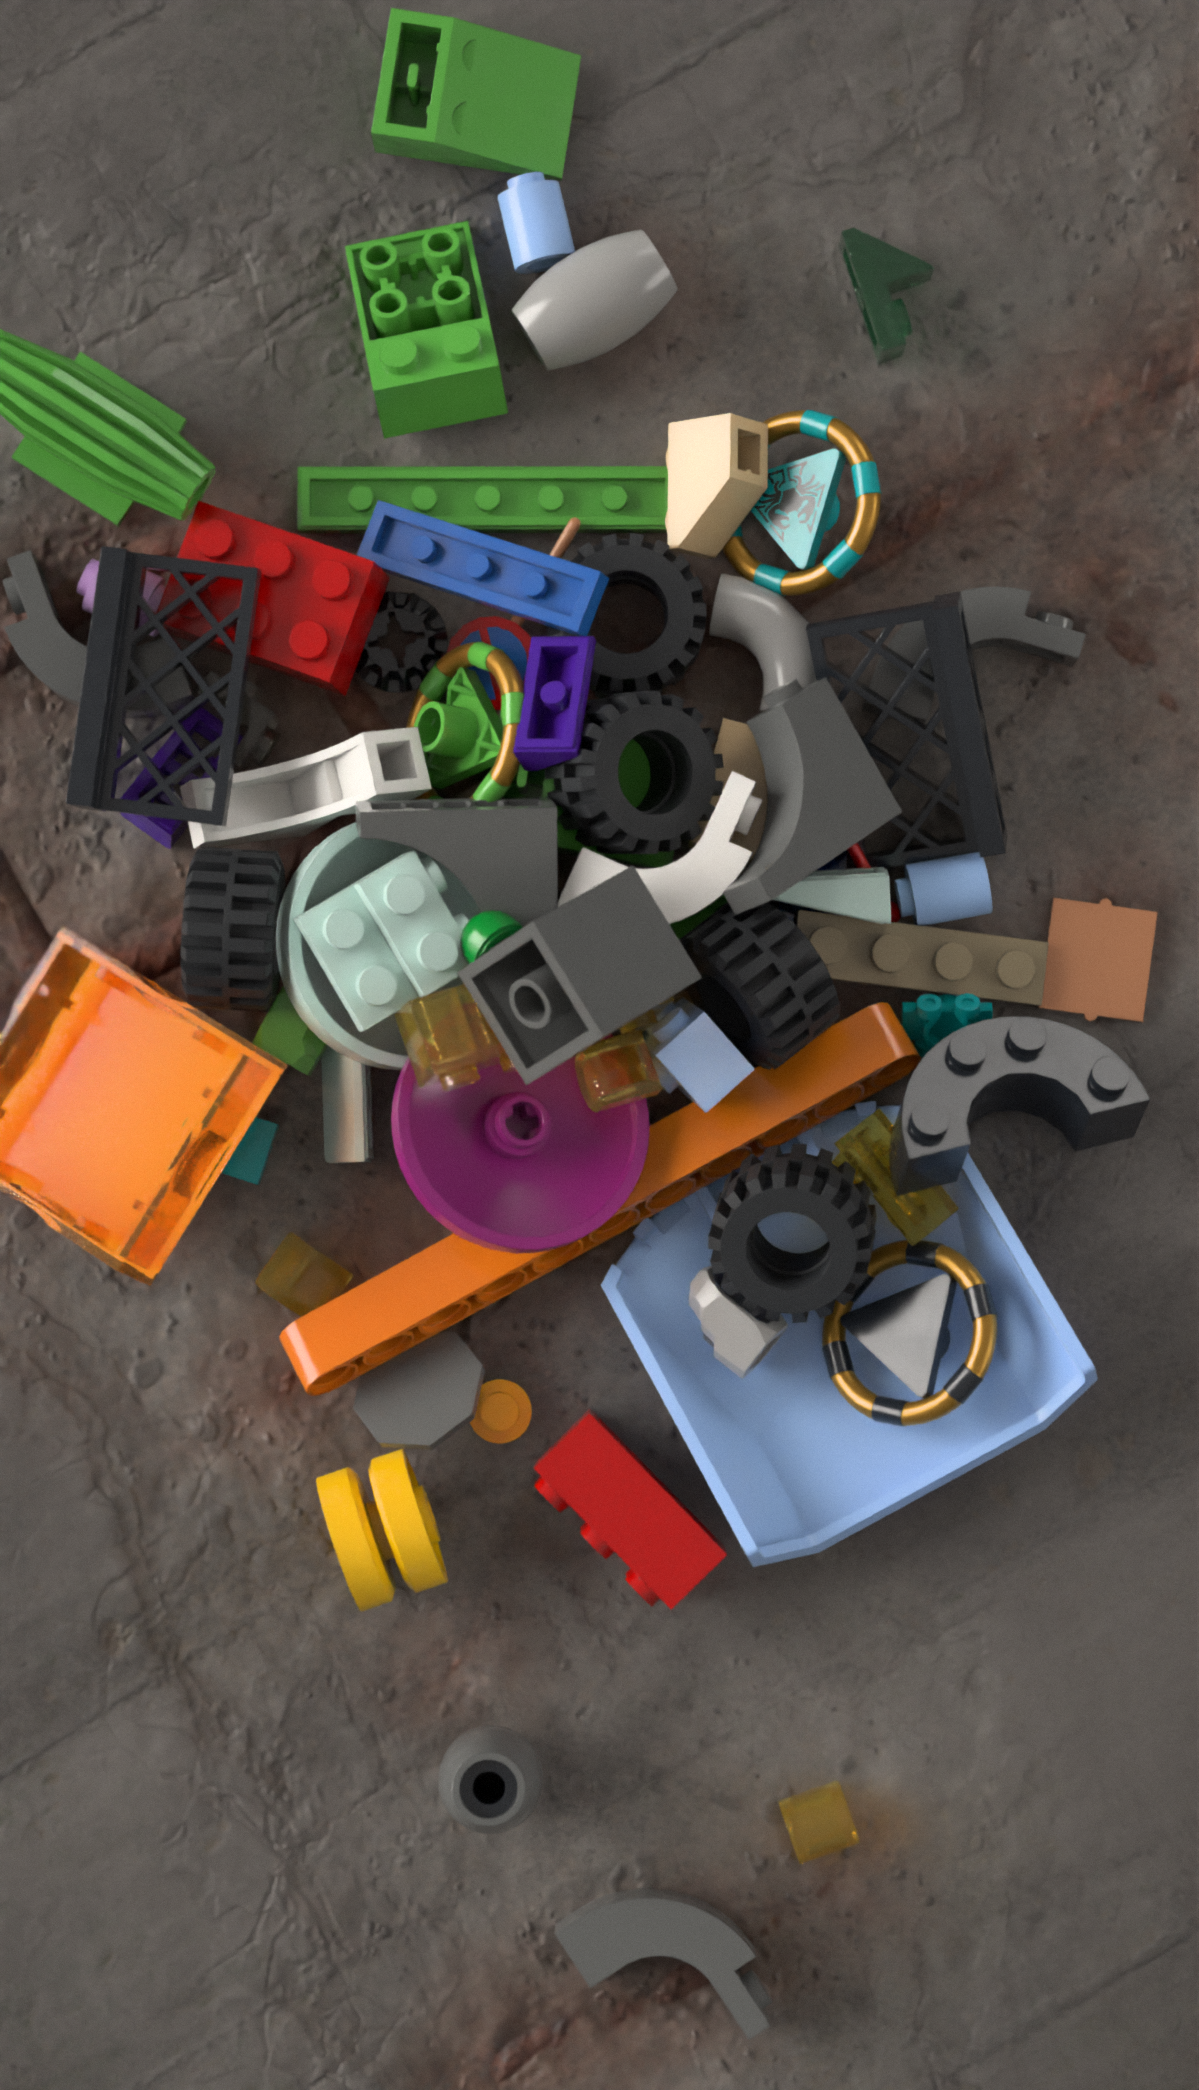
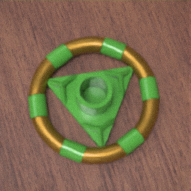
(466, 730)

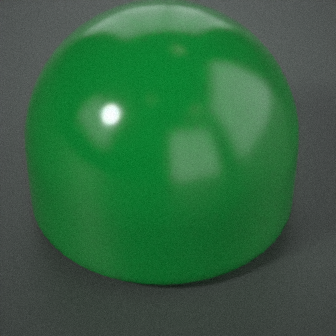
(485, 931)

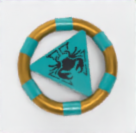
(805, 505)

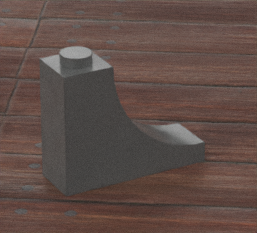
(819, 790)
(495, 848)

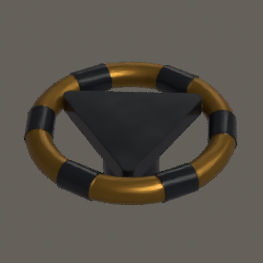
(912, 1335)

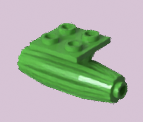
(98, 434)

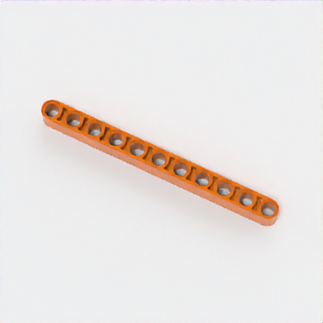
(681, 1157)

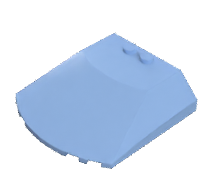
(782, 1442)

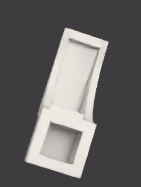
(312, 789)

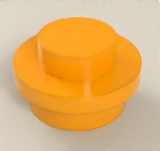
(502, 1411)

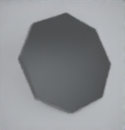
(421, 1393)

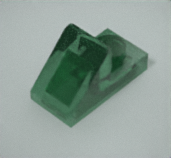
(875, 274)

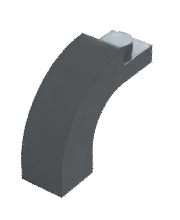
(993, 620)
(61, 659)
(668, 1924)

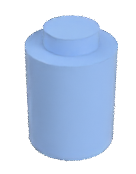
(535, 222)
(944, 889)

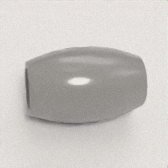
(594, 299)

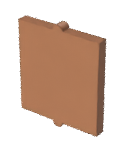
(1098, 959)

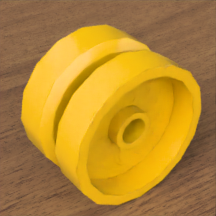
(391, 1526)

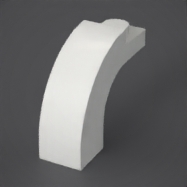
(697, 877)

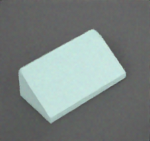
(346, 1109)

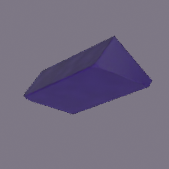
(554, 700)

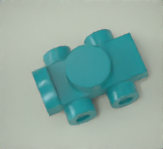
(939, 1016)

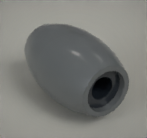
(485, 1807)

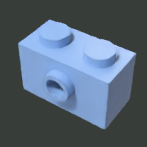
(694, 1055)

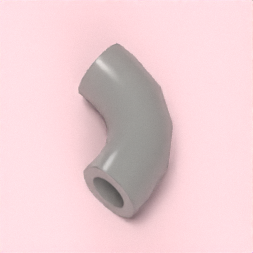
(767, 628)

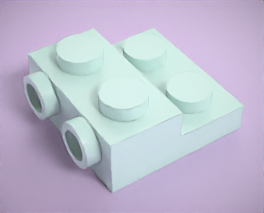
(386, 938)

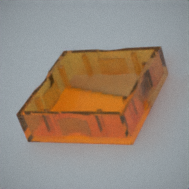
(119, 1105)

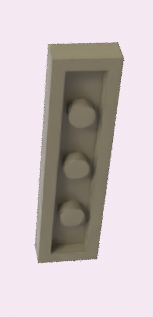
(927, 958)

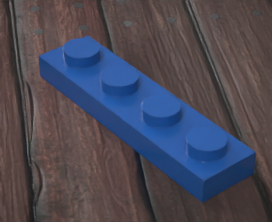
(483, 568)

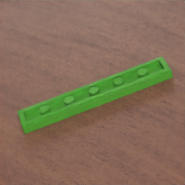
(488, 497)

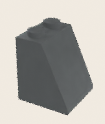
(579, 974)

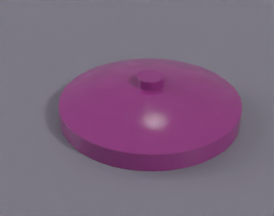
(517, 1159)

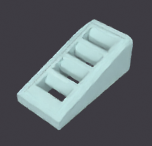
(845, 892)

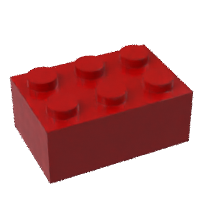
(310, 601)
(627, 1511)

